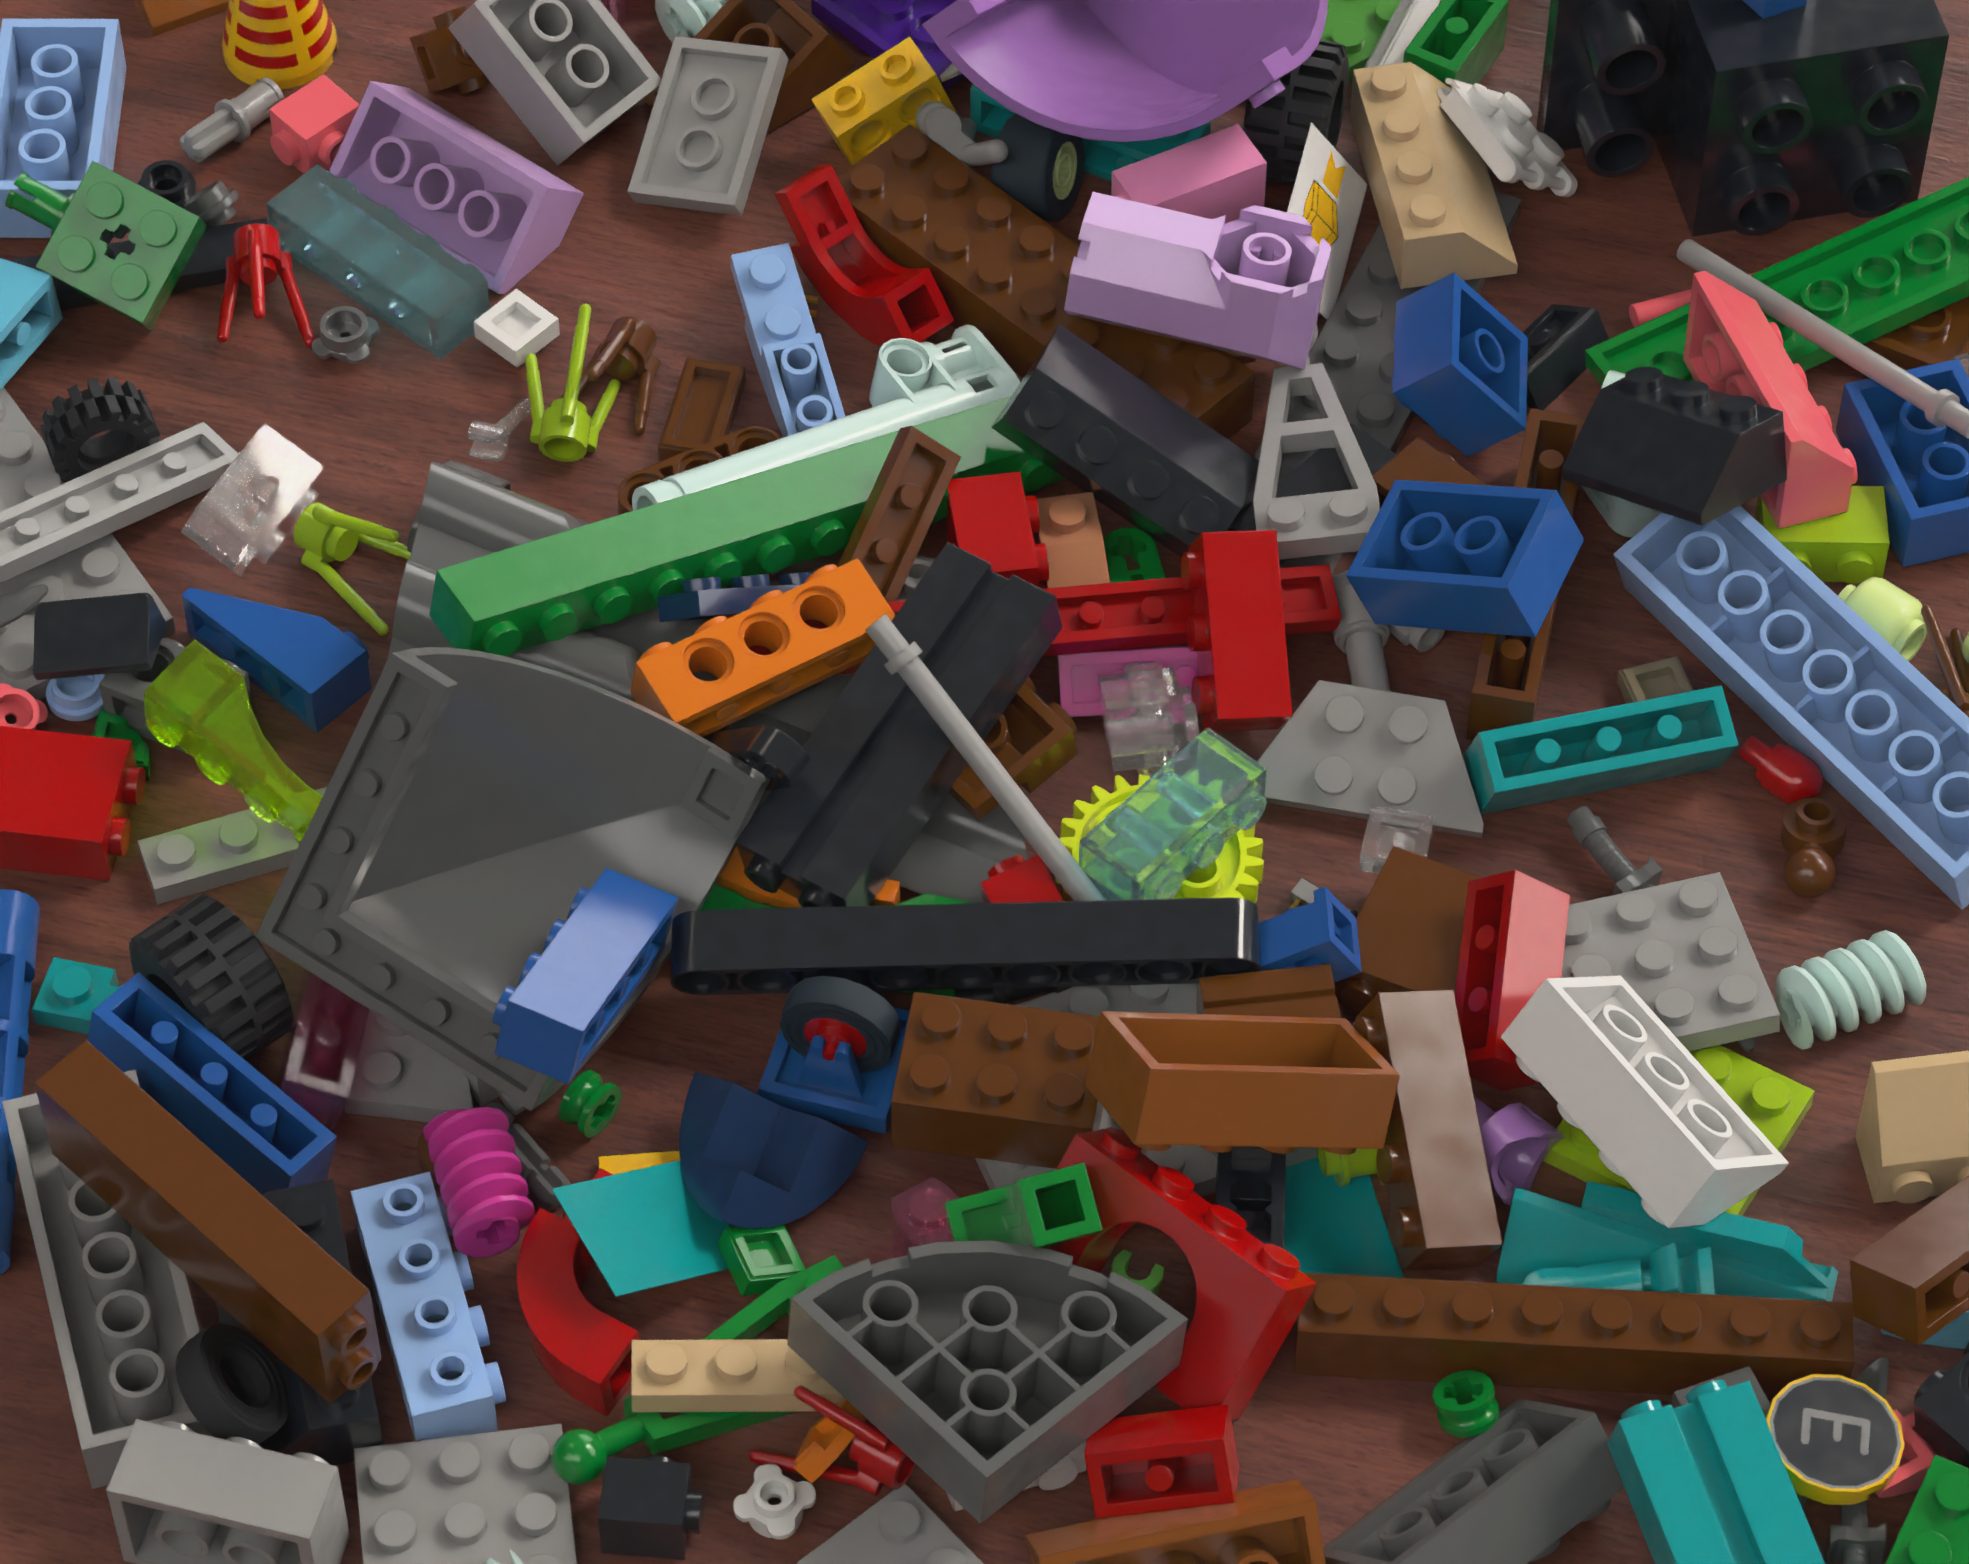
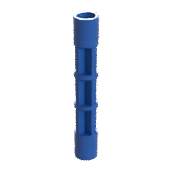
(17, 969)

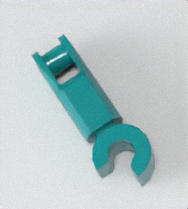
(1665, 1273)

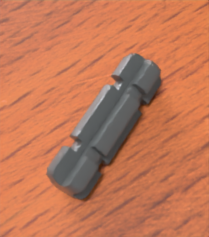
(534, 1164)

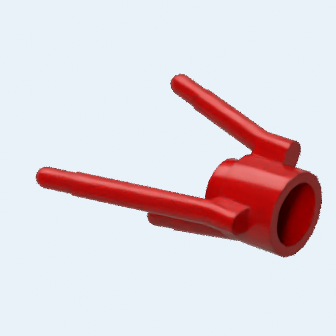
(257, 263)
(877, 1456)

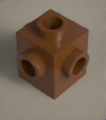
(443, 59)

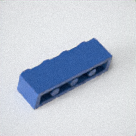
(583, 975)
(211, 1089)

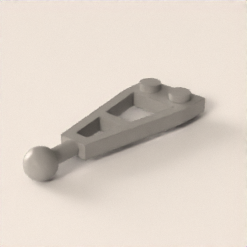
(1316, 521)

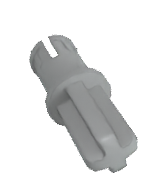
(231, 120)

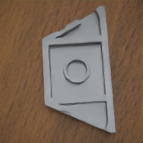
(1368, 749)

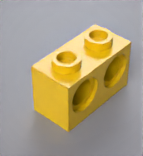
(879, 100)

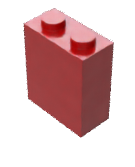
(66, 801)

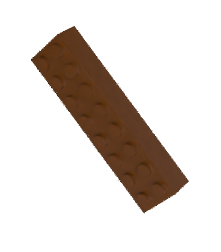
(1012, 275)

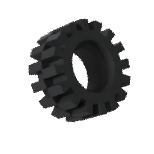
(92, 411)

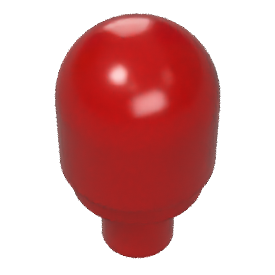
(1783, 770)

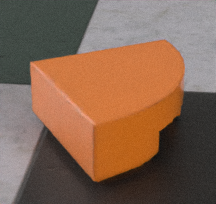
(824, 1444)

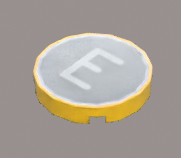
(1835, 1438)

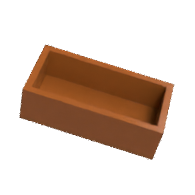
(1241, 1082)

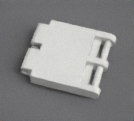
(1506, 138)

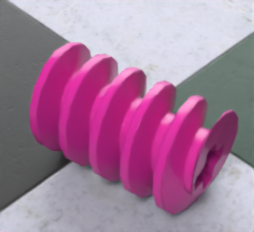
(479, 1179)

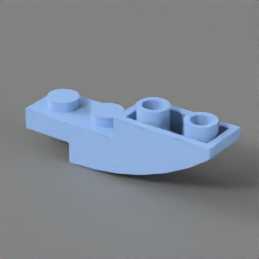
(784, 340)

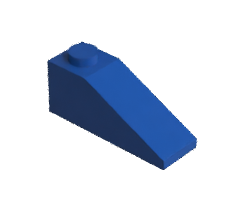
(286, 652)

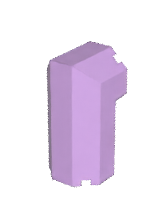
(1202, 281)

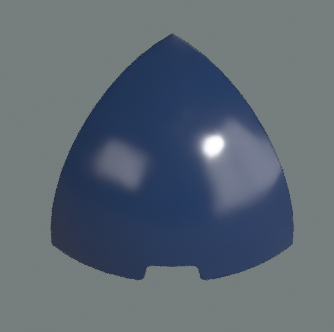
(759, 1159)

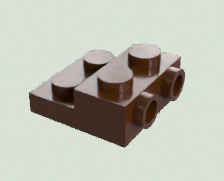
(1028, 742)

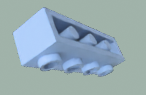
(425, 1309)

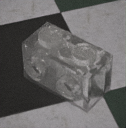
(1146, 717)

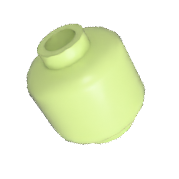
(1889, 612)

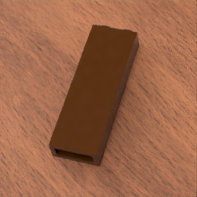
(210, 1222)

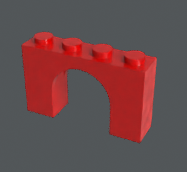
(1243, 1287)

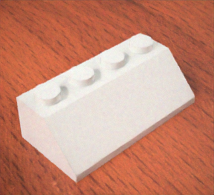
(1641, 1099)

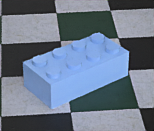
(56, 106)

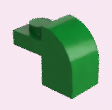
(1030, 1212)

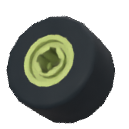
(1040, 168)

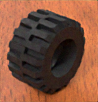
(1311, 94)
(216, 974)

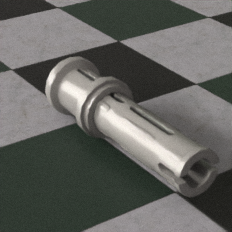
(1360, 638)

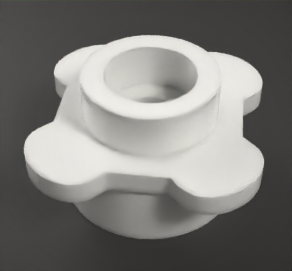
(774, 1520)

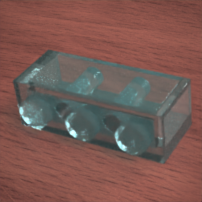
(1175, 821)

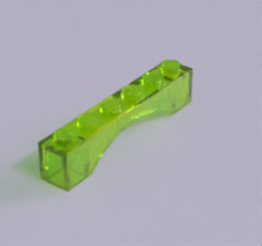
(208, 714)

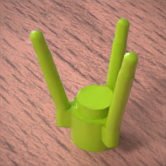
(565, 428)
(335, 536)

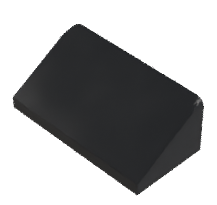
(1558, 350)
(96, 636)

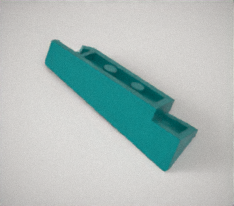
(1612, 1226)

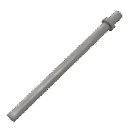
(1939, 406)
(905, 660)

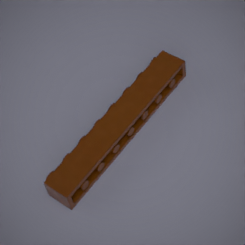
(1564, 1335)

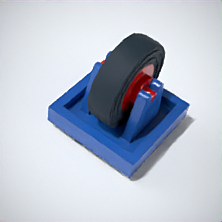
(836, 1053)

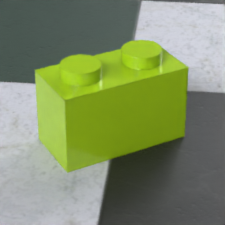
(1839, 546)

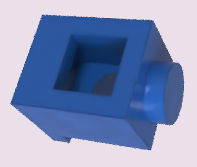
(1312, 936)

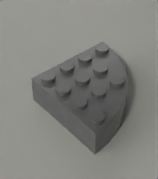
(985, 1357)

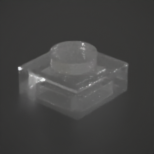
(1392, 828)

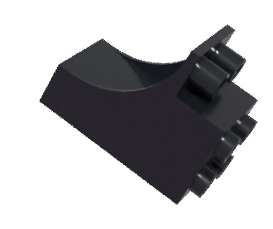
(1749, 111)

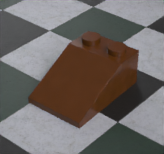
(813, 55)

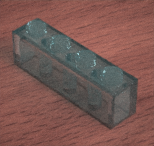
(379, 260)

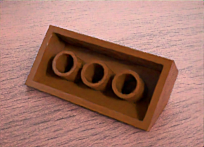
(1262, 1527)

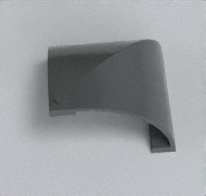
(471, 826)

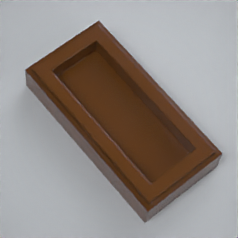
(701, 406)

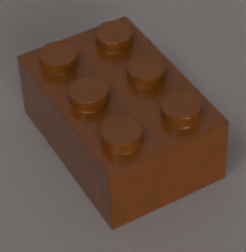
(993, 1080)

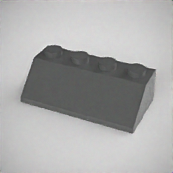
(1493, 1495)

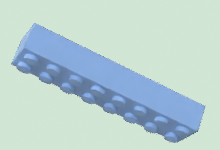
(1815, 679)

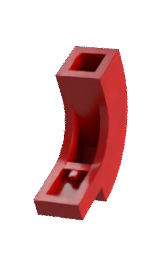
(851, 271)
(571, 1338)

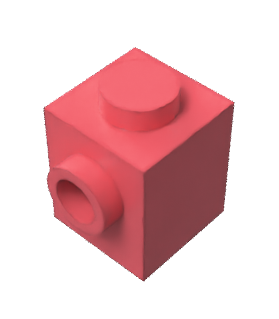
(311, 124)

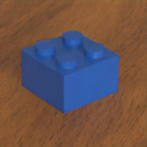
(1460, 365)

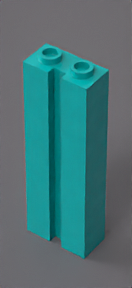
(1711, 1481)

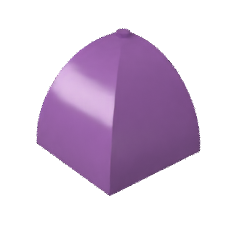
(1127, 63)

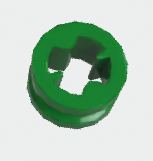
(590, 1103)
(1466, 1403)

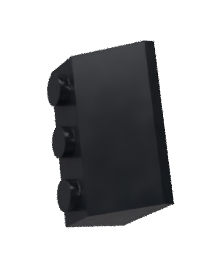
(1678, 446)

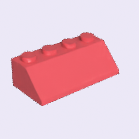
(1744, 355)

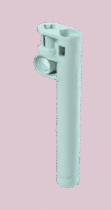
(908, 388)

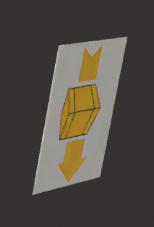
(1331, 200)

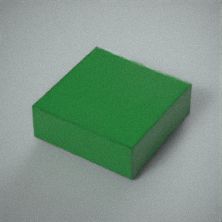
(759, 1257)

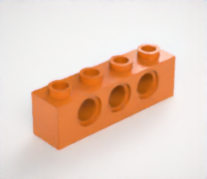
(748, 681)

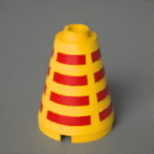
(278, 41)

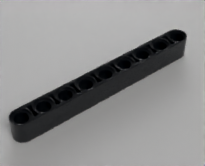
(965, 945)

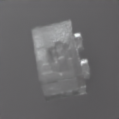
(234, 525)

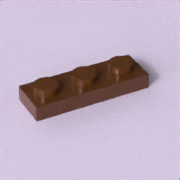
(901, 509)

